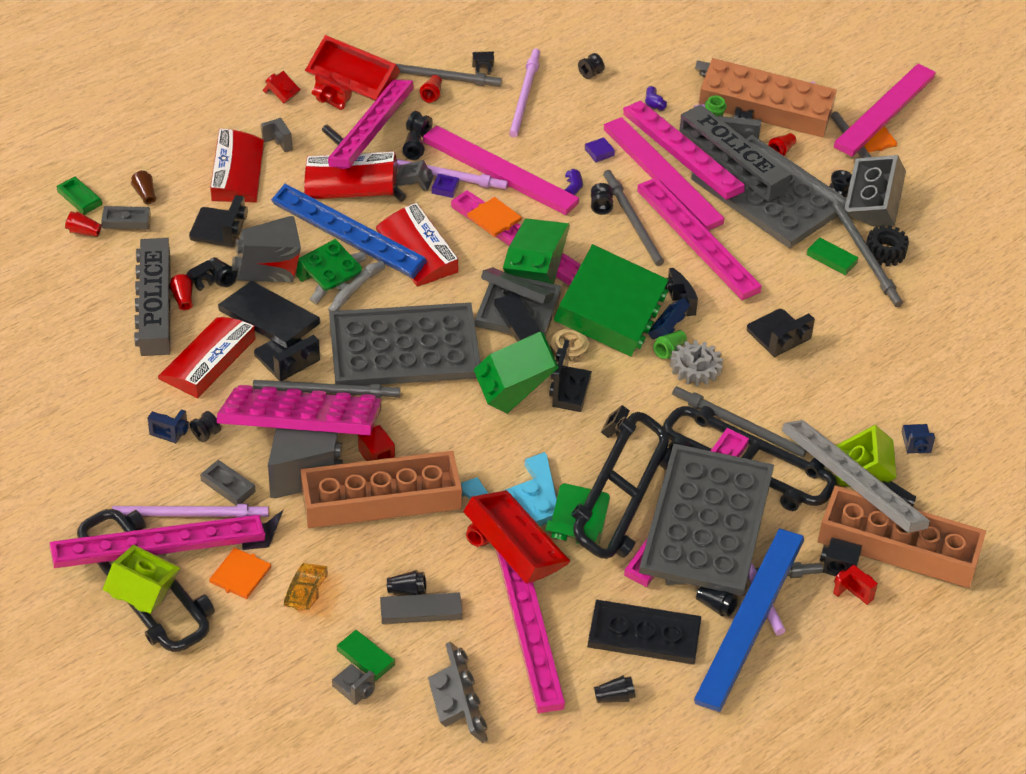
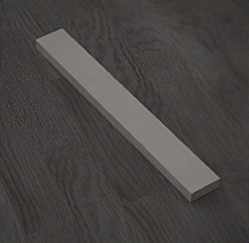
(856, 476)

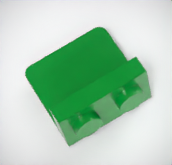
(328, 265)
(562, 522)

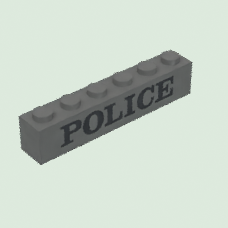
(735, 152)
(153, 297)

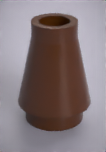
(144, 186)

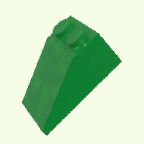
(537, 250)
(515, 371)

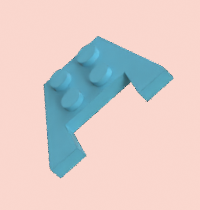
(535, 495)

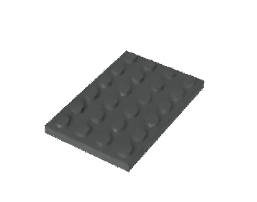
(794, 213)
(404, 344)
(707, 519)

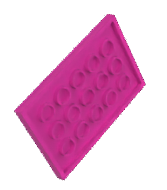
(300, 410)

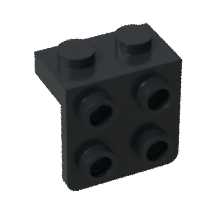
(220, 225)
(780, 331)
(288, 361)

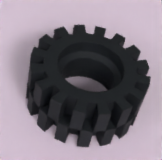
(889, 237)

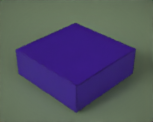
(599, 149)
(445, 185)

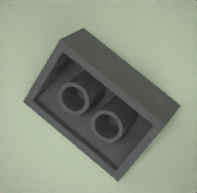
(876, 190)

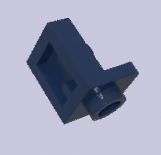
(167, 427)
(917, 438)

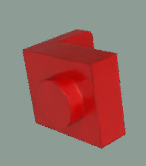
(281, 86)
(857, 583)

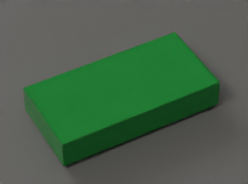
(79, 195)
(832, 256)
(365, 654)

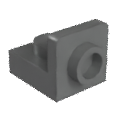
(279, 132)
(413, 173)
(354, 684)

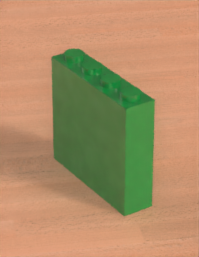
(612, 300)

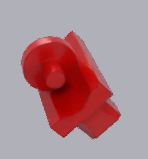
(331, 92)

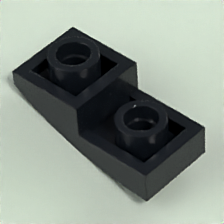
(681, 288)

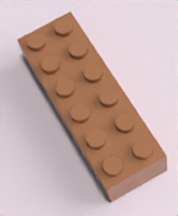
(773, 97)
(381, 489)
(942, 551)

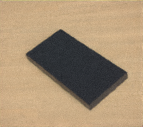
(269, 314)
(644, 632)

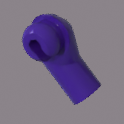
(653, 100)
(576, 181)

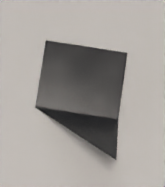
(269, 530)

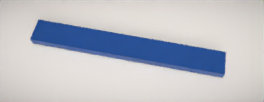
(349, 231)
(749, 620)

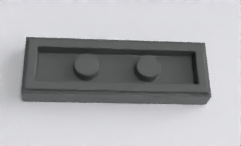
(517, 285)
(421, 608)

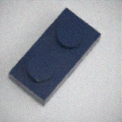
(669, 318)

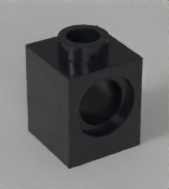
(839, 556)

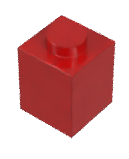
(376, 445)

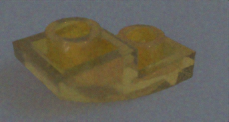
(304, 586)

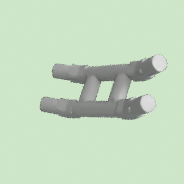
(348, 289)

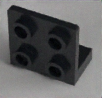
(569, 383)

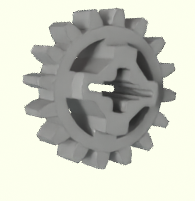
(696, 363)

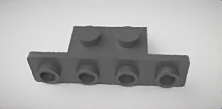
(455, 694)

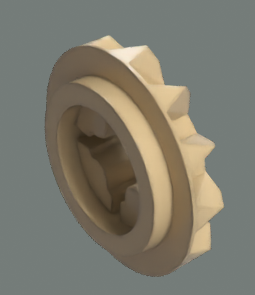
(577, 339)

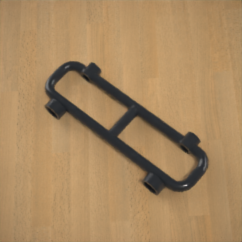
(791, 497)
(620, 542)
(199, 608)

